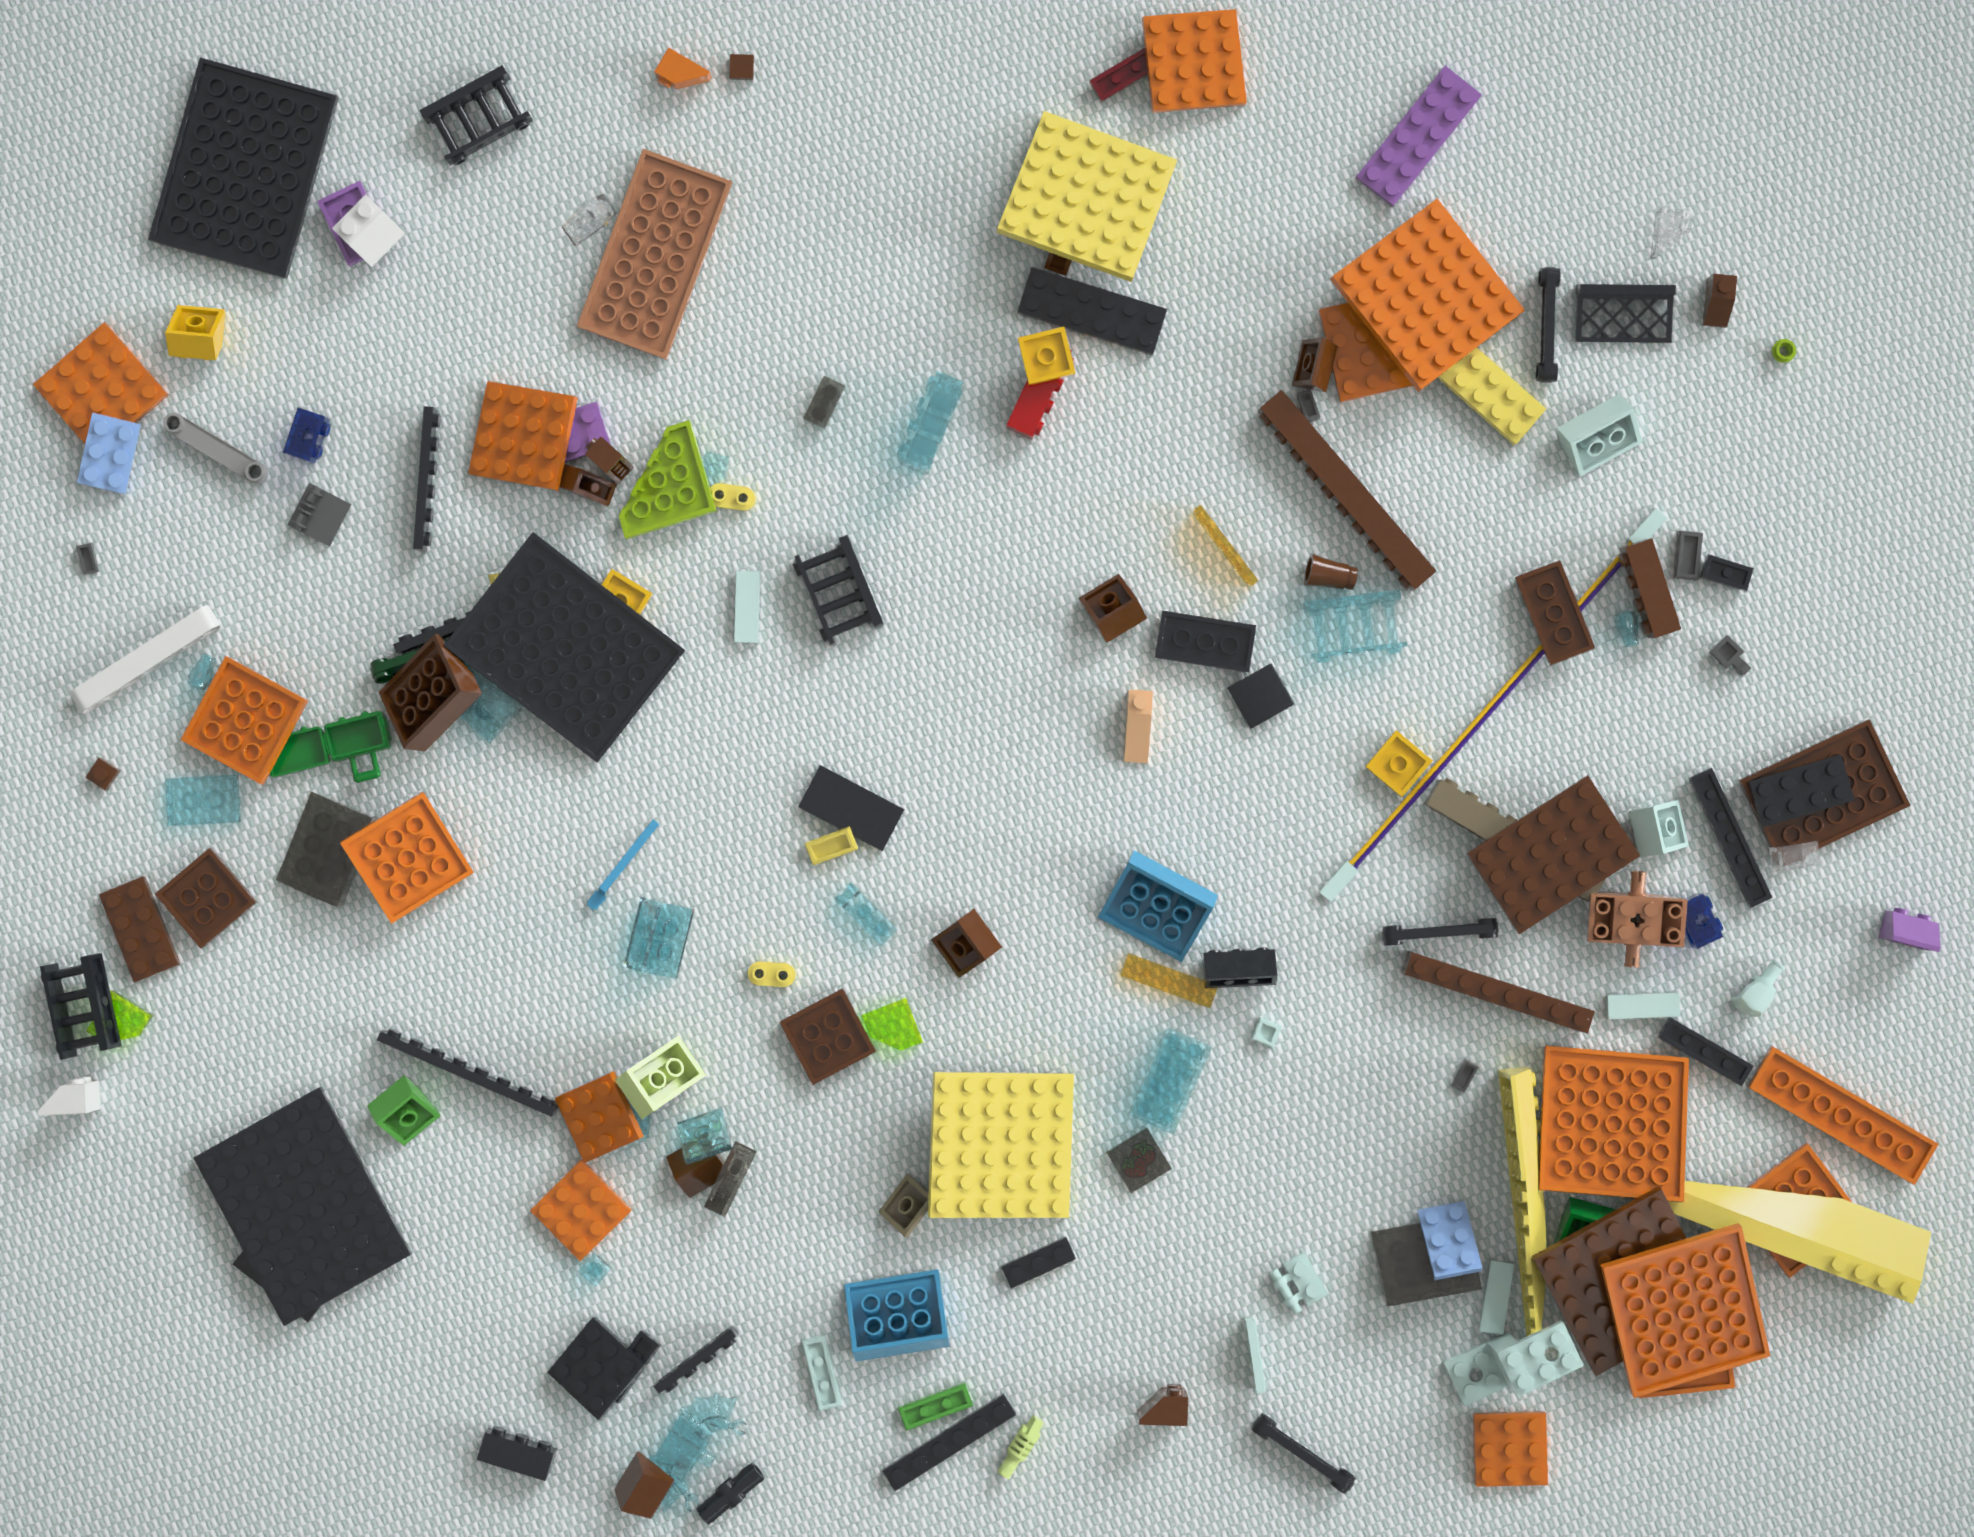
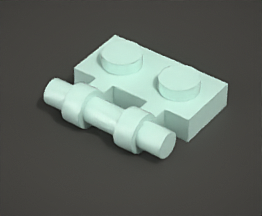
(1305, 1279)

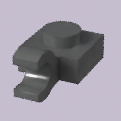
(1728, 653)

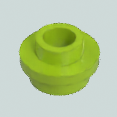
(1788, 345)

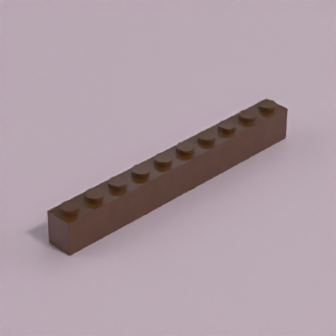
(1346, 490)

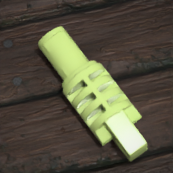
(1021, 1446)

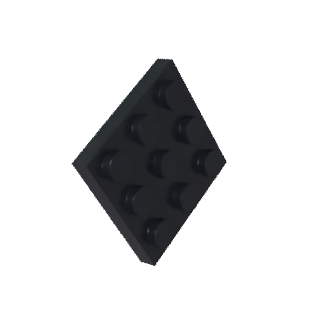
(596, 1368)

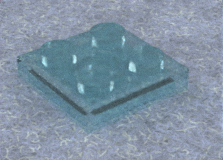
(704, 1136)

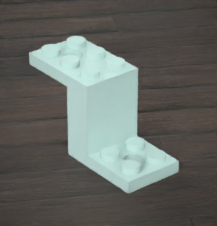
(1513, 1363)

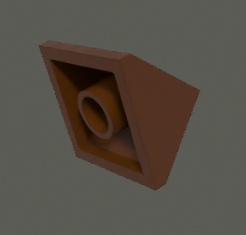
(1314, 364)
(696, 1175)
(642, 1487)

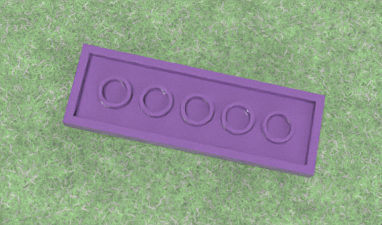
(1418, 136)

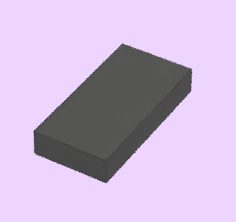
(1688, 555)

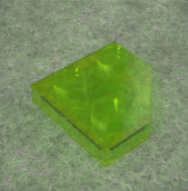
(129, 1016)
(893, 1025)

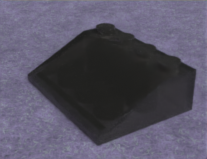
(315, 856)
(1407, 1271)

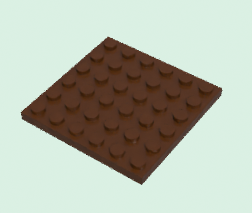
(1576, 1278)

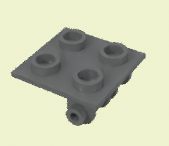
(319, 514)

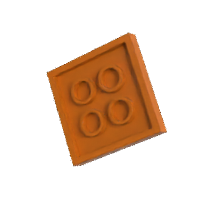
(599, 1117)
(581, 1210)
(1510, 1448)

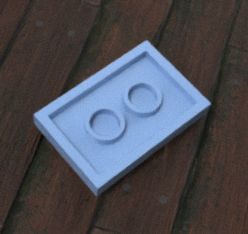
(109, 453)
(1449, 1240)

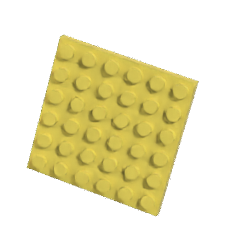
(1087, 196)
(1000, 1145)

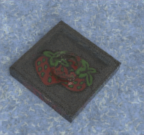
(1138, 1160)

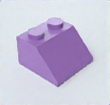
(1910, 930)

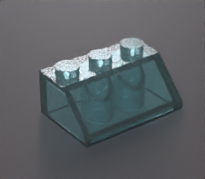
(491, 710)
(658, 937)

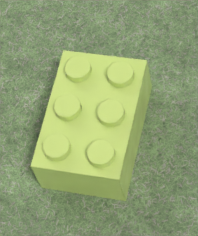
(660, 1077)

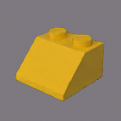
(195, 332)

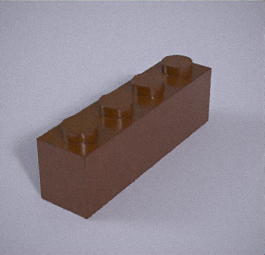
(608, 459)
(1649, 588)

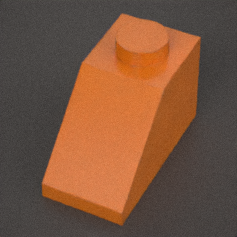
(680, 71)

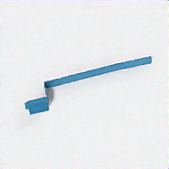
(599, 896)

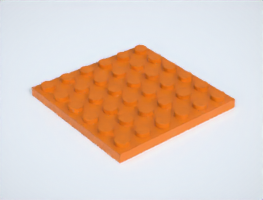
(1427, 294)
(1613, 1123)
(1685, 1310)

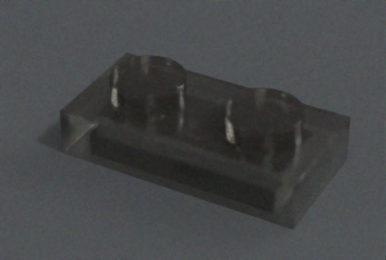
(824, 402)

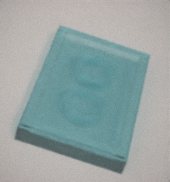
(202, 800)

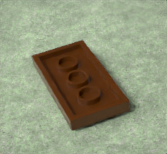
(1554, 613)
(139, 929)

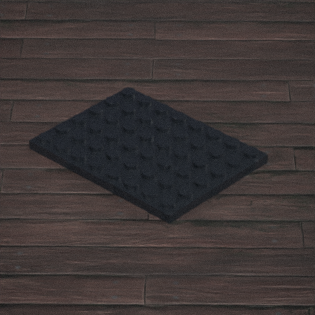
(243, 168)
(564, 647)
(302, 1206)

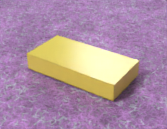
(831, 845)

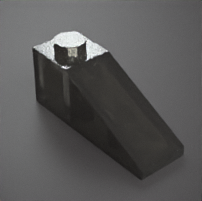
(730, 1179)

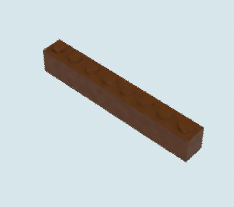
(1497, 992)

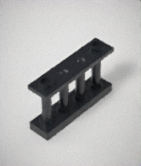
(456, 102)
(852, 572)
(100, 1001)

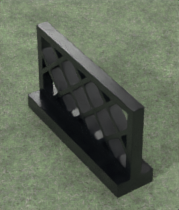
(1619, 292)

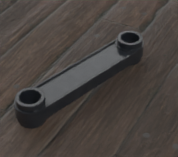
(1548, 279)
(1395, 934)
(1341, 1478)

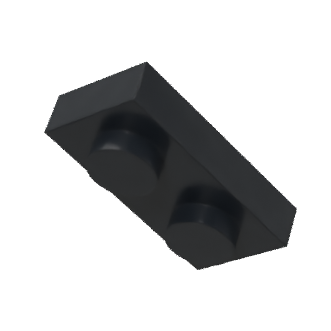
(1726, 573)

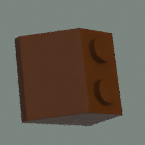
(1113, 608)
(966, 943)
(1165, 1407)

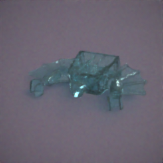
(688, 1441)

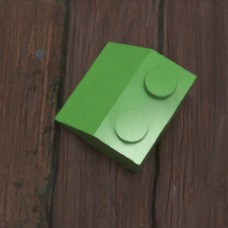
(403, 1110)

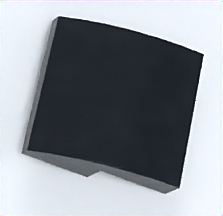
(1261, 695)

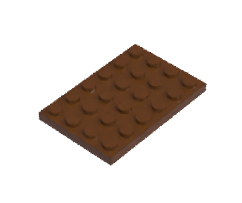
(1871, 780)
(1553, 854)

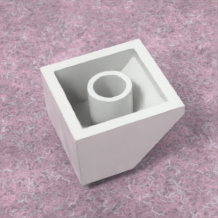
(368, 230)
(76, 1097)

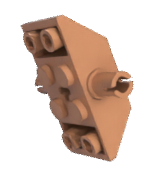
(1659, 923)

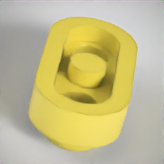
(732, 495)
(771, 974)

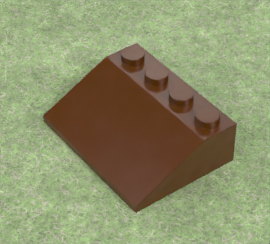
(428, 695)

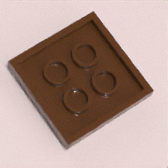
(206, 898)
(827, 1036)

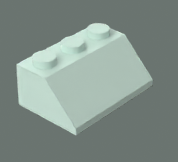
(1600, 434)

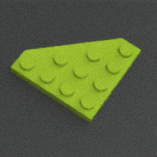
(671, 486)

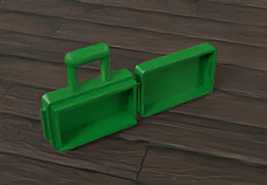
(341, 740)

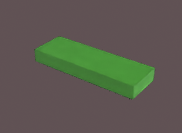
(935, 1406)

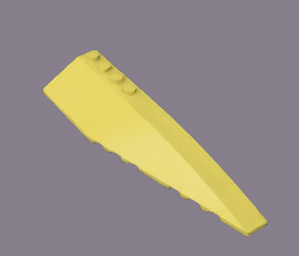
(1527, 1200)
(1817, 1232)

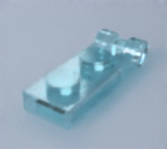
(866, 914)

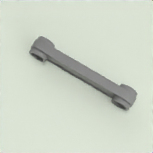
(215, 448)

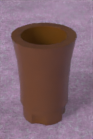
(1329, 573)

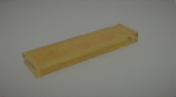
(1225, 546)
(1167, 980)

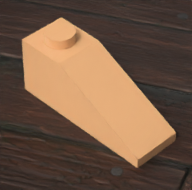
(1138, 726)

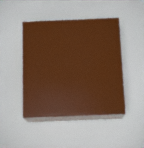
(741, 67)

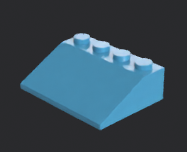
(1158, 906)
(896, 1315)

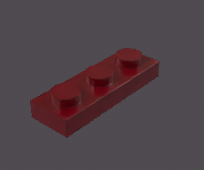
(1120, 76)

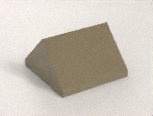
(906, 1205)

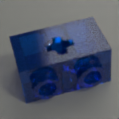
(307, 423)
(1711, 927)

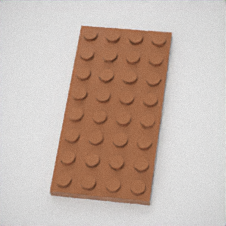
(654, 254)

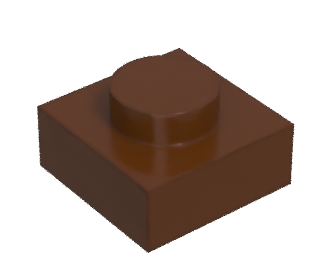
(103, 774)

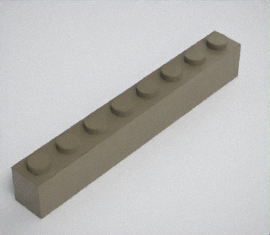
(1474, 816)

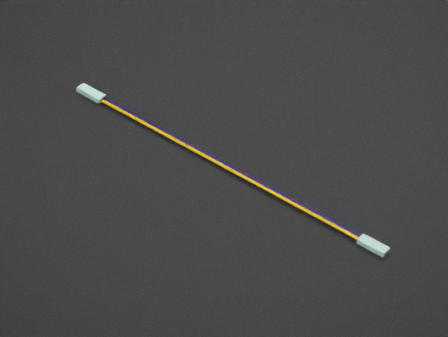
(1347, 871)

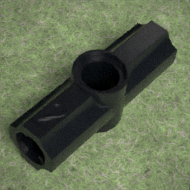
(730, 1493)

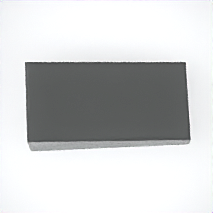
(1308, 405)
(87, 558)
(1464, 1075)

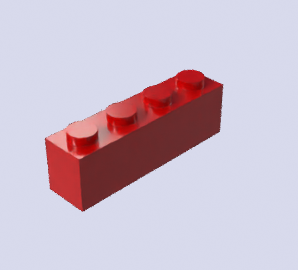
(1031, 406)

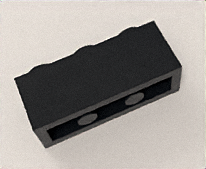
(1239, 968)
(517, 1453)

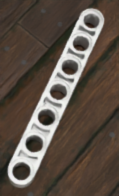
(145, 659)

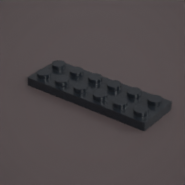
(1092, 311)

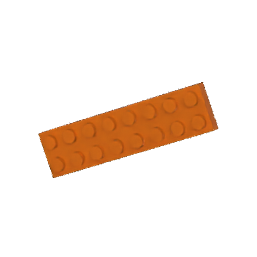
(1842, 1115)

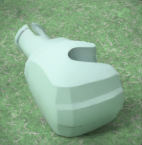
(1760, 993)

